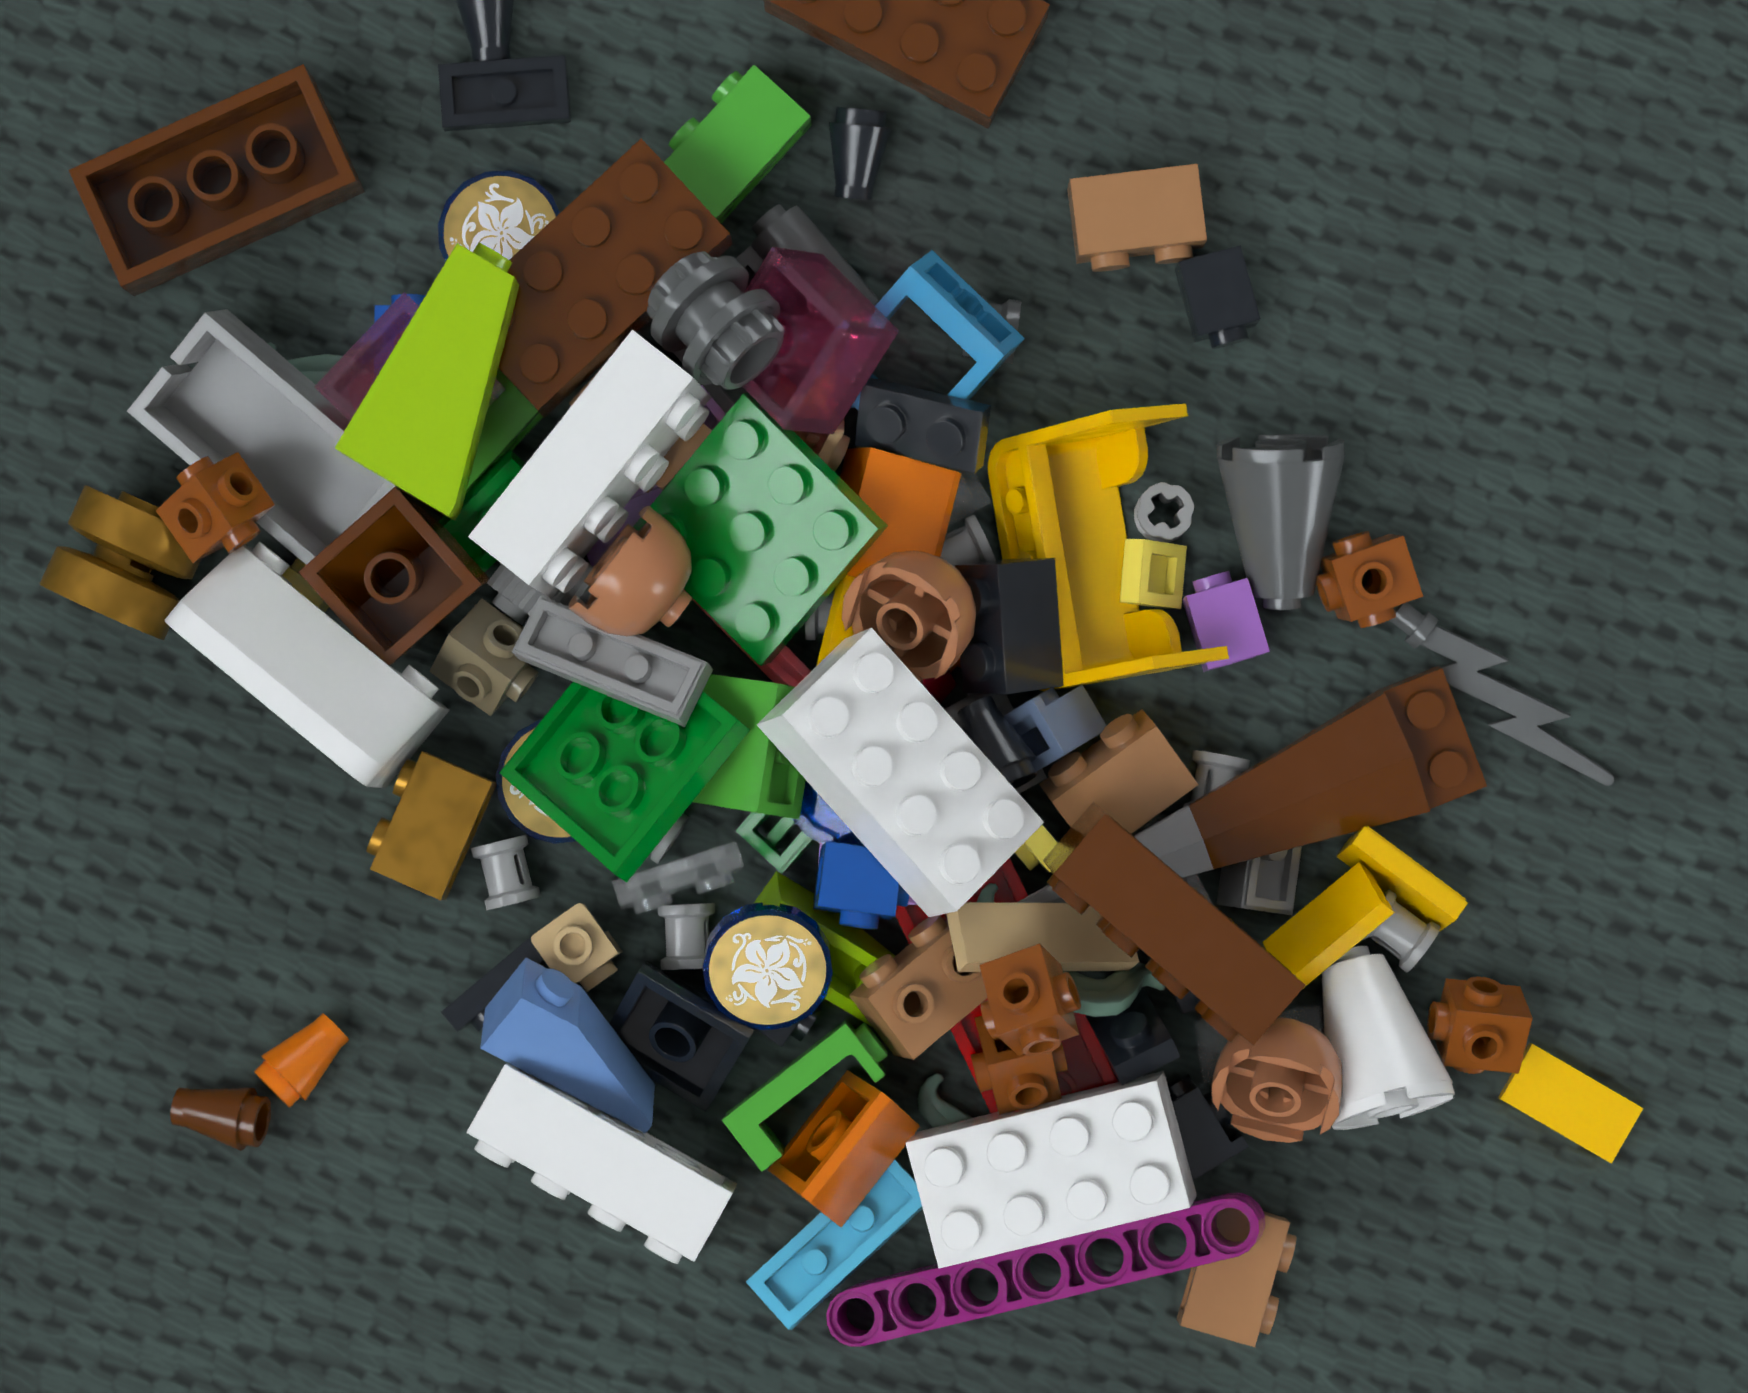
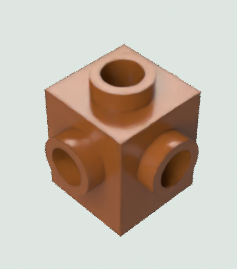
(215, 506)
(1389, 582)
(1029, 1001)
(1480, 1025)
(1016, 1079)

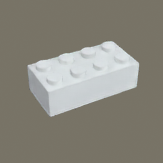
(592, 467)
(900, 773)
(603, 1161)
(1051, 1170)

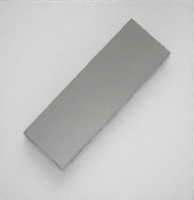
(614, 665)

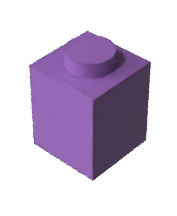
(1225, 616)

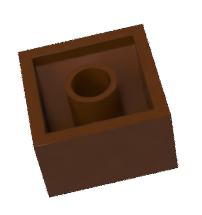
(393, 575)

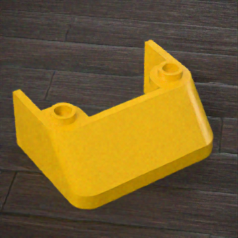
(1062, 501)

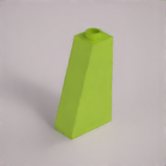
(436, 386)

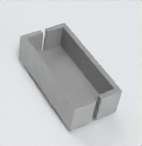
(269, 412)

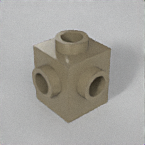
(480, 659)

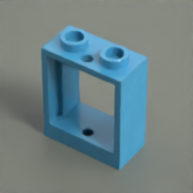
(959, 313)

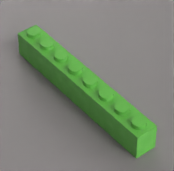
(720, 165)

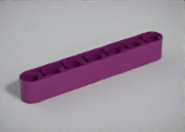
(1019, 1289)

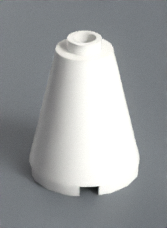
(1380, 1042)

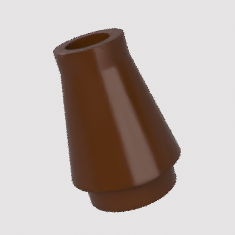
(226, 1114)

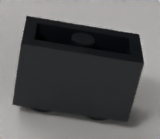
(1015, 627)

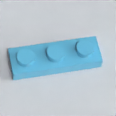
(827, 1255)

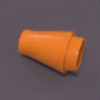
(301, 1060)

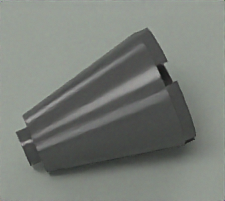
(1281, 510)

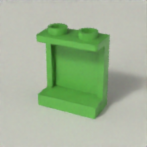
(756, 772)
(748, 1117)

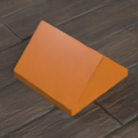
(907, 496)
(844, 1147)

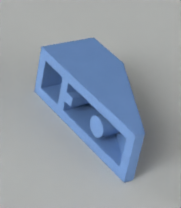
(562, 1038)

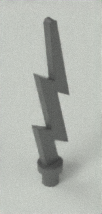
(1465, 675)

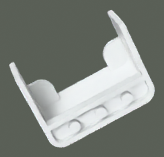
(307, 666)

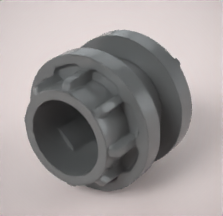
(705, 309)

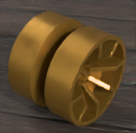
(117, 574)

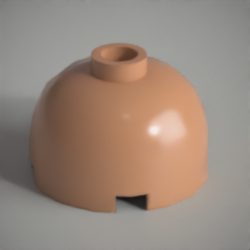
(638, 579)
(916, 608)
(1280, 1083)

